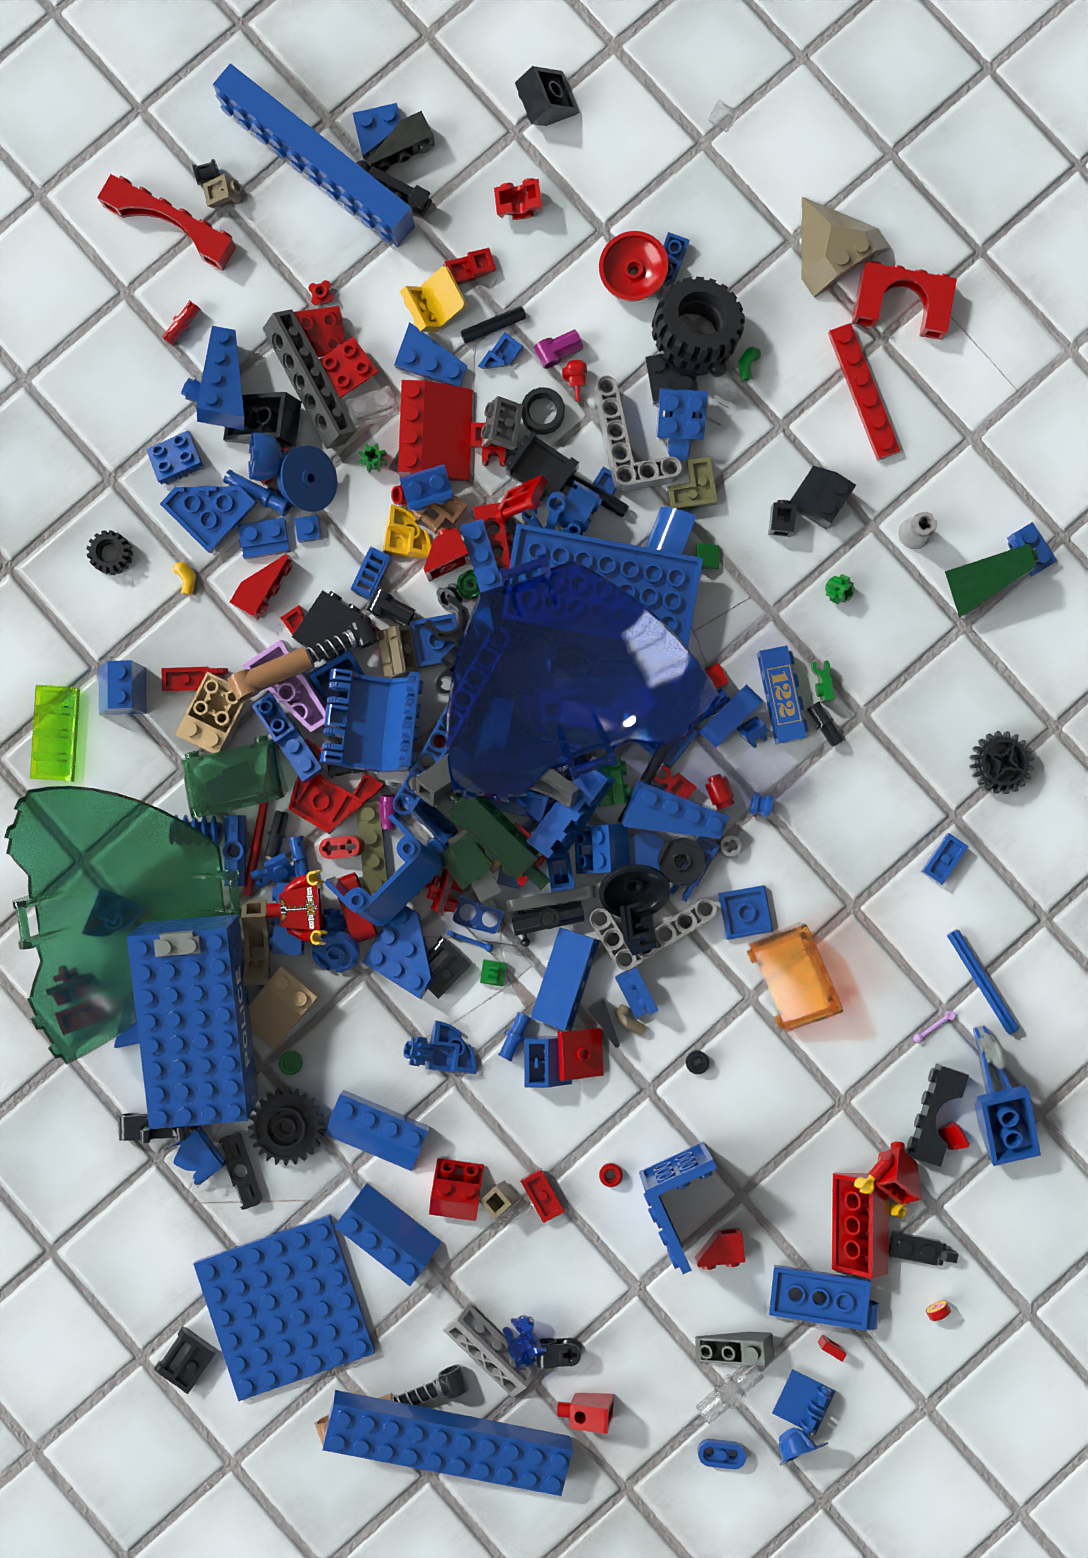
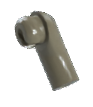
(627, 1022)

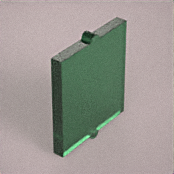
(465, 861)

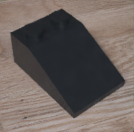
(269, 414)

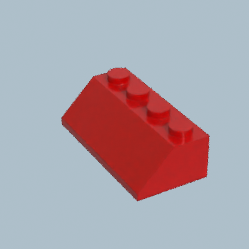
(859, 1228)

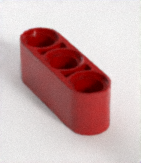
(358, 926)

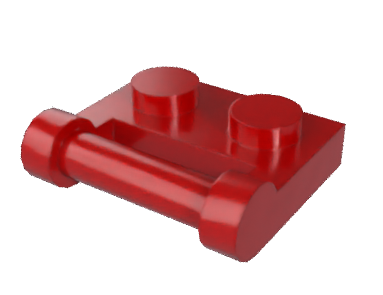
(521, 499)

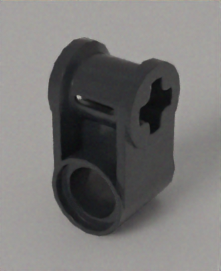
(557, 1352)

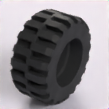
(704, 299)

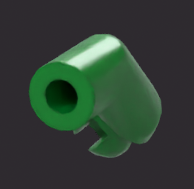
(748, 357)

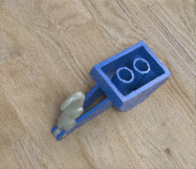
(1003, 1115)

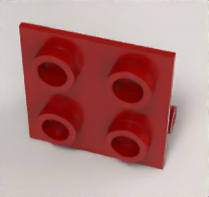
(322, 328)
(348, 367)

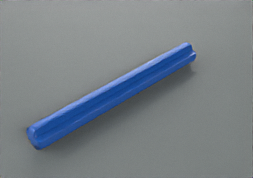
(983, 981)

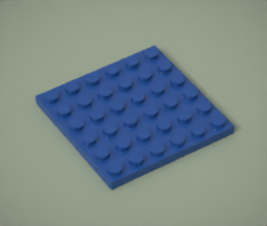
(284, 1307)

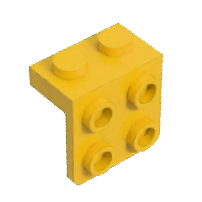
(434, 301)

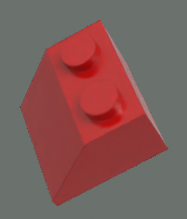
(446, 554)

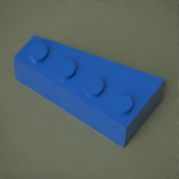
(220, 388)
(666, 811)
(563, 824)

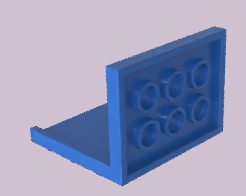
(670, 1174)

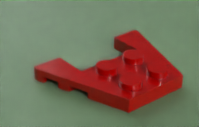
(327, 803)

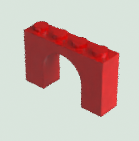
(934, 291)

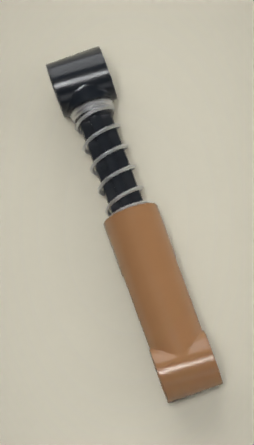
(250, 682)
(449, 1383)

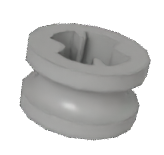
(728, 839)

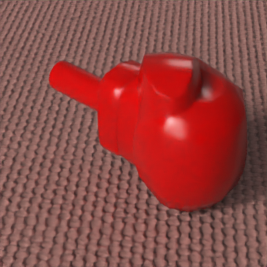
(576, 375)

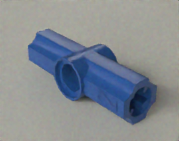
(235, 834)

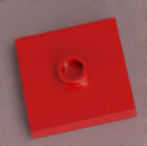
(580, 1053)

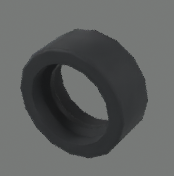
(543, 392)

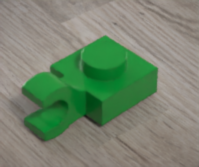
(824, 686)

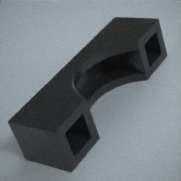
(943, 1087)

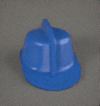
(794, 1444)

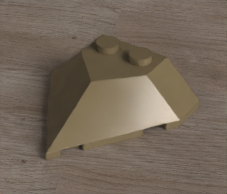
(834, 245)

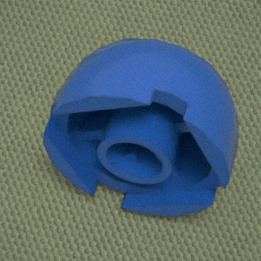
(264, 457)

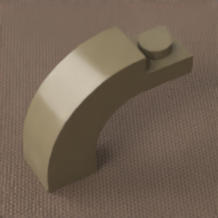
(256, 941)

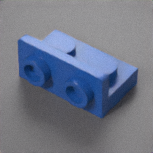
(427, 488)
(1031, 535)
(636, 992)

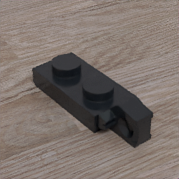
(920, 1249)

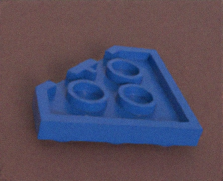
(209, 511)
(402, 953)

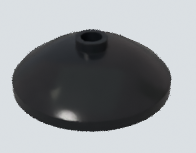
(632, 885)

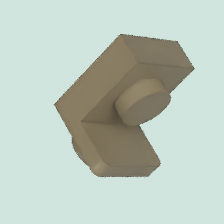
(222, 190)

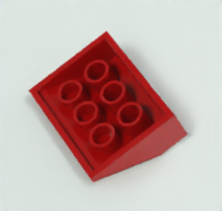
(435, 428)

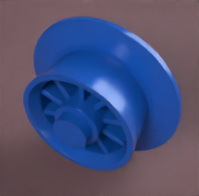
(308, 478)

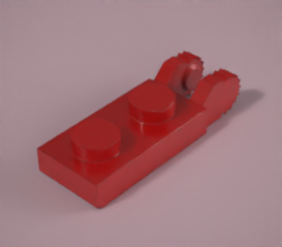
(186, 678)

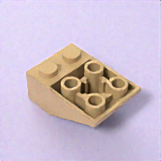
(212, 715)

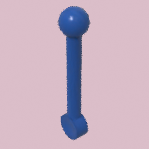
(488, 947)

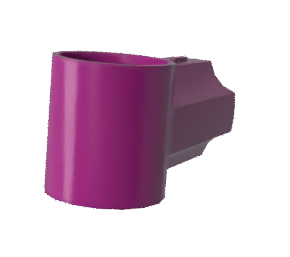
(552, 351)

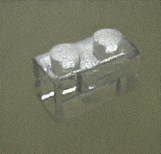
(372, 407)

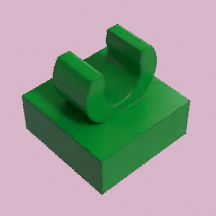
(493, 972)

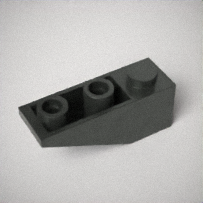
(406, 140)
(736, 1348)

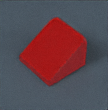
(717, 676)
(953, 1136)

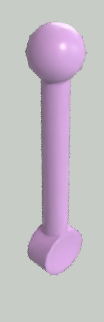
(949, 1015)

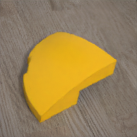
(404, 536)

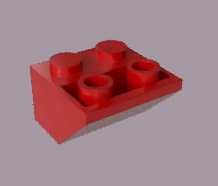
(456, 1189)

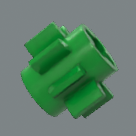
(369, 452)
(839, 589)

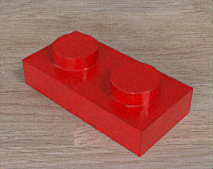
(542, 1195)

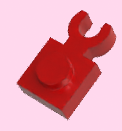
(676, 784)

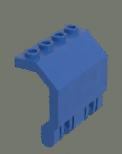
(372, 721)

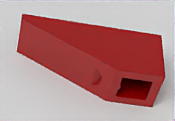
(256, 590)

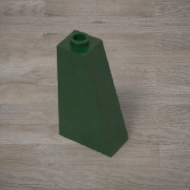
(985, 578)

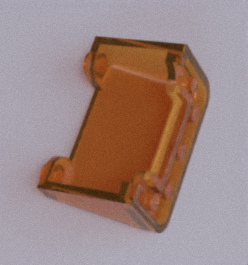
(795, 977)

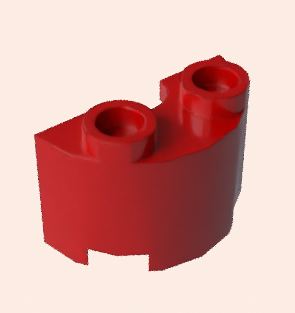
(518, 200)

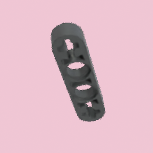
(551, 898)

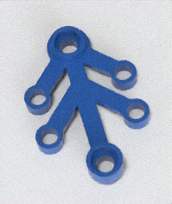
(555, 508)

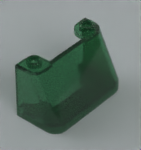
(233, 778)

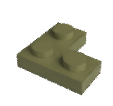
(699, 491)

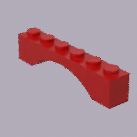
(127, 201)

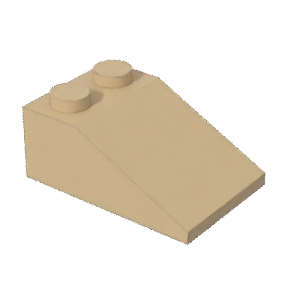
(281, 1006)

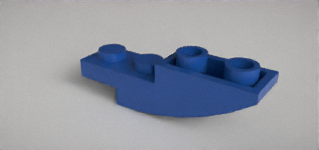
(288, 737)

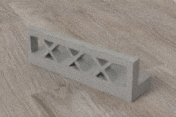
(493, 1350)

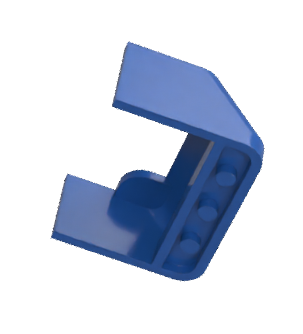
(420, 867)

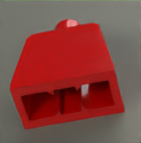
(588, 1411)

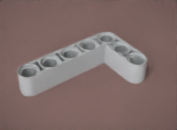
(622, 444)
(672, 923)

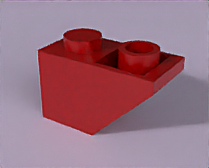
(722, 1248)

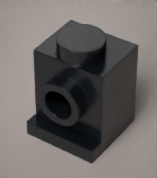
(788, 511)

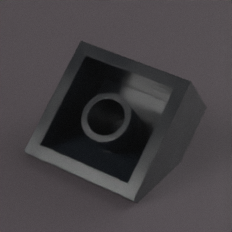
(545, 96)
(822, 495)

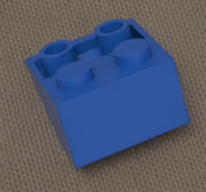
(602, 848)
(542, 1062)

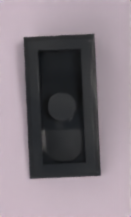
(601, 1015)

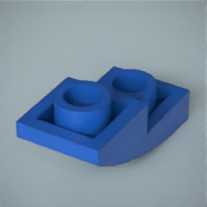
(675, 248)

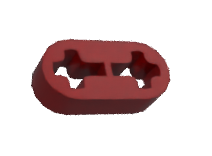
(341, 842)

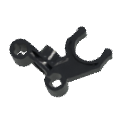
(450, 636)
(132, 1127)

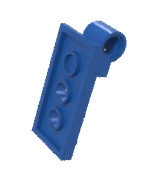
(845, 1304)

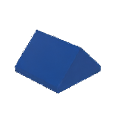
(321, 675)

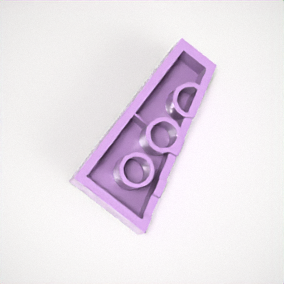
(296, 693)

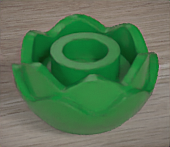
(463, 585)

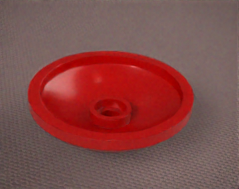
(629, 252)

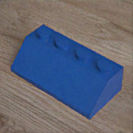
(377, 1130)
(388, 1234)

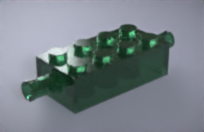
(498, 836)

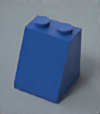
(122, 688)

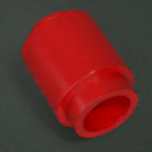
(719, 791)

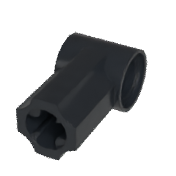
(386, 606)

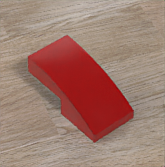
(473, 266)

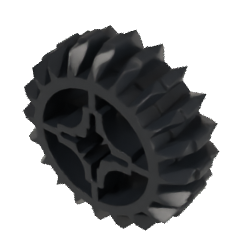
(1020, 769)

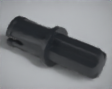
(825, 724)
(276, 834)

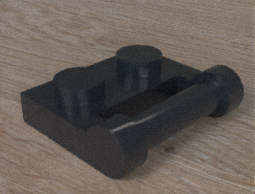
(449, 969)
(192, 1364)

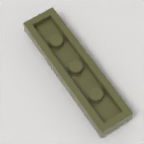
(373, 856)

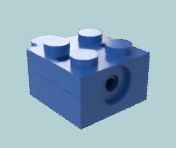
(683, 419)

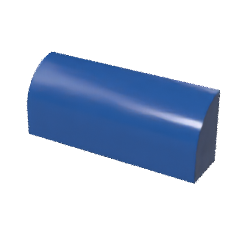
(671, 530)
(565, 979)

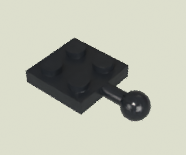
(666, 375)

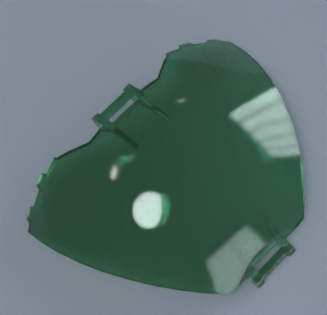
(95, 875)

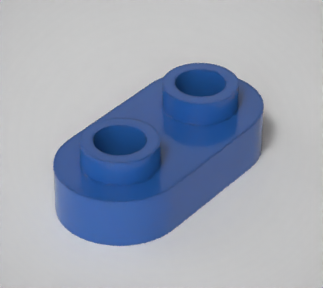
(720, 1456)

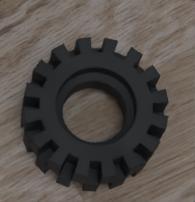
(97, 546)

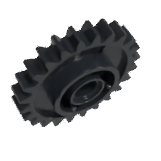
(274, 1139)

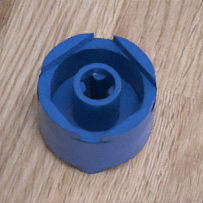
(580, 504)

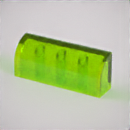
(54, 733)

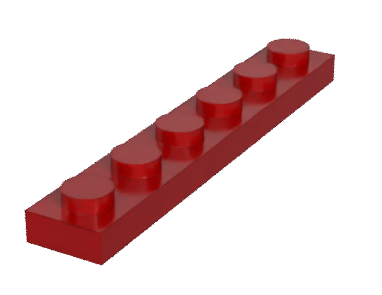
(864, 391)

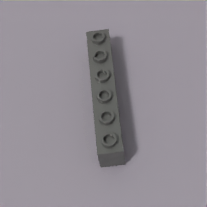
(309, 378)

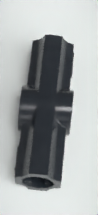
(532, 921)

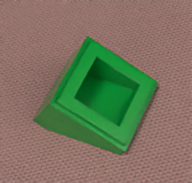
(710, 555)

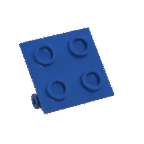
(174, 457)
(803, 1402)

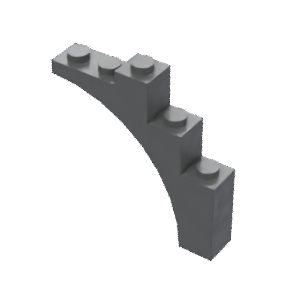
(436, 785)

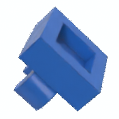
(753, 730)

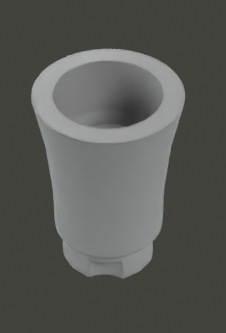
(911, 533)

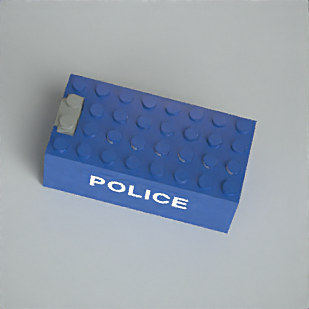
(193, 1021)

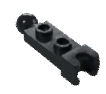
(416, 197)

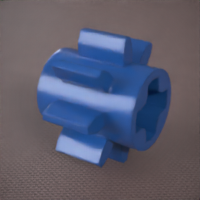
(333, 920)
(418, 1051)

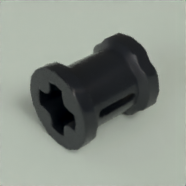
(206, 171)

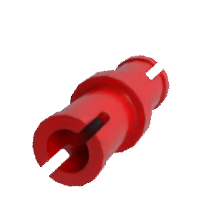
(181, 323)

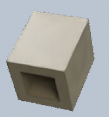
(499, 1199)

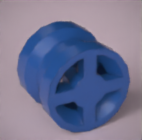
(761, 804)

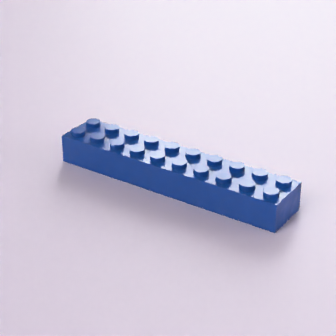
(313, 156)
(447, 1443)

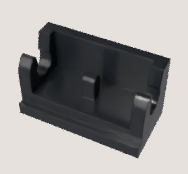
(638, 928)

